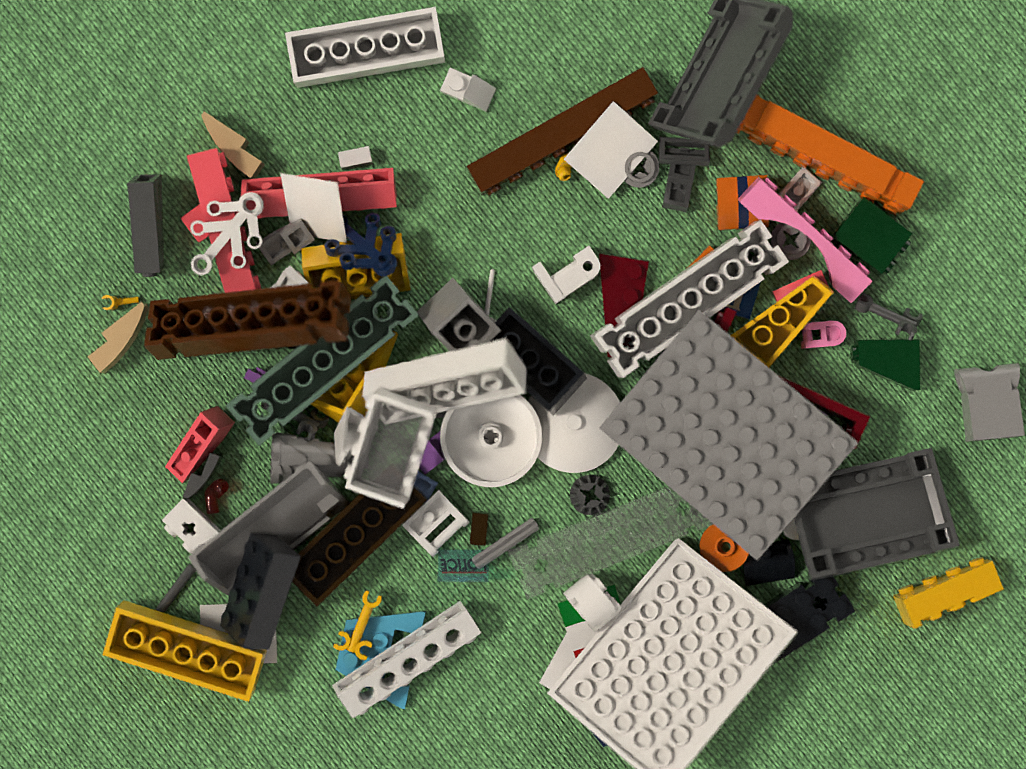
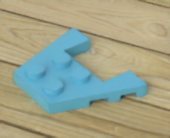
(380, 632)

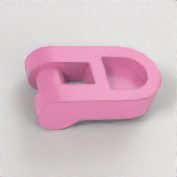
(831, 334)

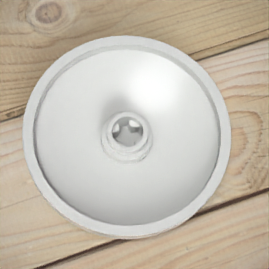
(573, 434)
(492, 440)

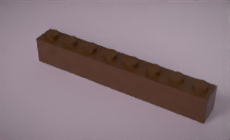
(558, 133)

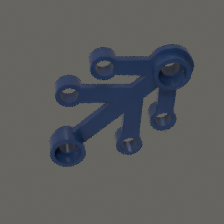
(381, 262)

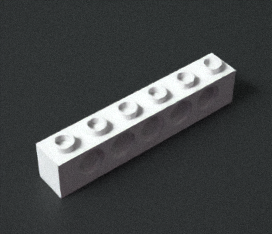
(392, 659)

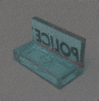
(458, 567)

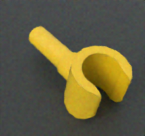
(119, 301)

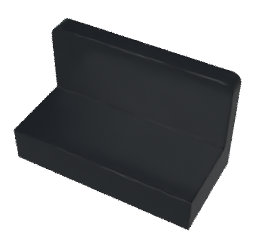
(774, 564)

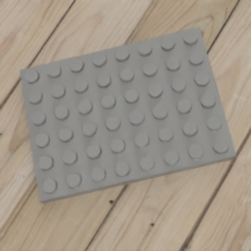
(728, 435)

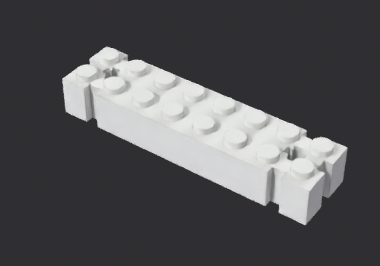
(702, 286)

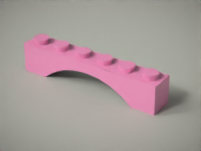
(766, 204)

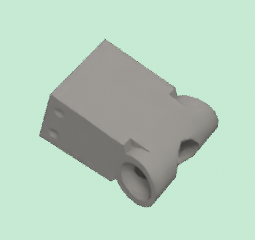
(990, 402)

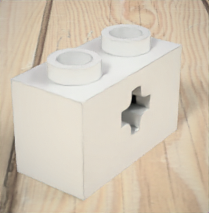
(189, 513)

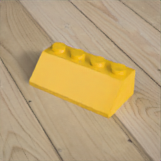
(320, 268)

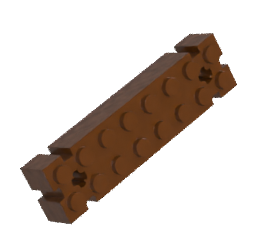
(248, 320)

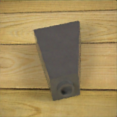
(146, 223)

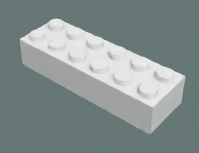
(365, 47)
(454, 377)

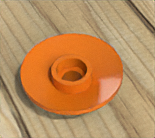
(712, 551)

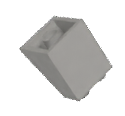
(457, 318)

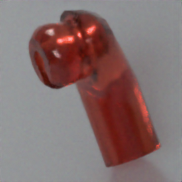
(213, 493)

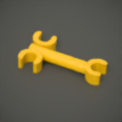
(353, 643)

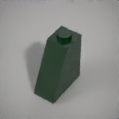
(890, 359)

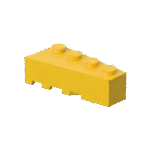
(779, 324)
(947, 592)

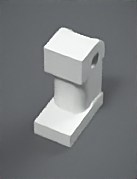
(570, 277)

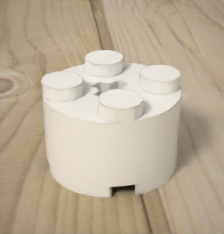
(591, 602)

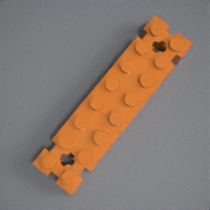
(830, 156)

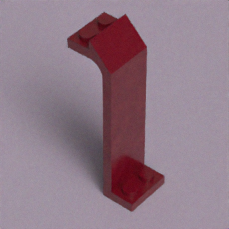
(855, 420)

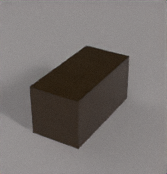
(479, 528)

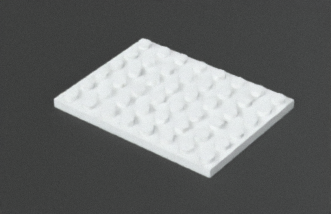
(672, 662)

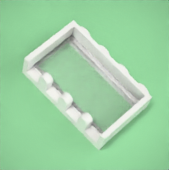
(390, 447)

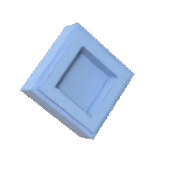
(425, 484)

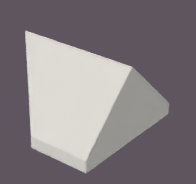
(346, 435)

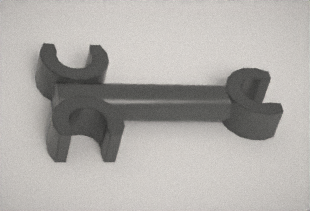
(905, 322)
(306, 423)

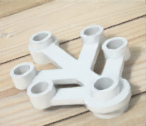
(229, 230)

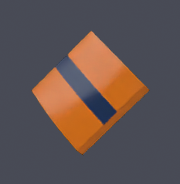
(730, 211)

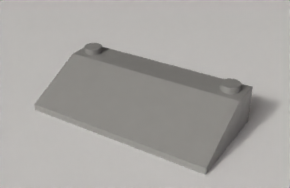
(290, 511)

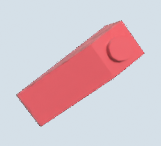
(200, 441)

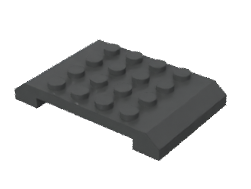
(725, 71)
(876, 516)

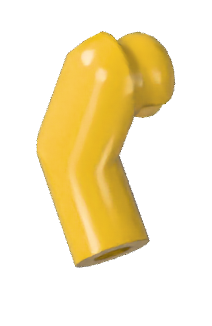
(563, 169)

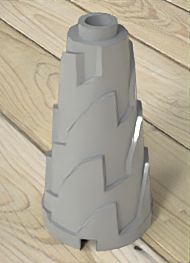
(292, 451)

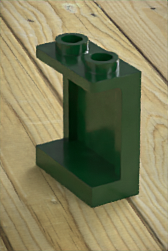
(872, 236)

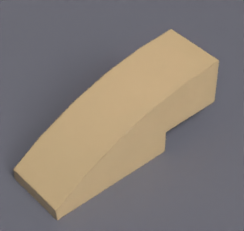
(233, 146)
(119, 338)

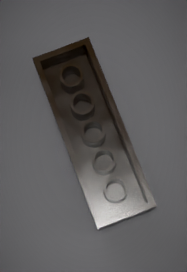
(349, 542)

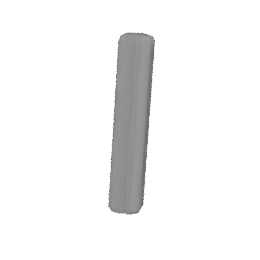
(505, 543)

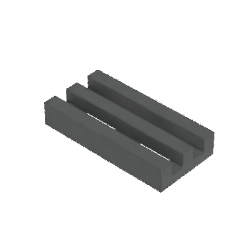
(683, 156)

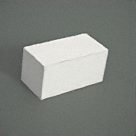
(355, 158)

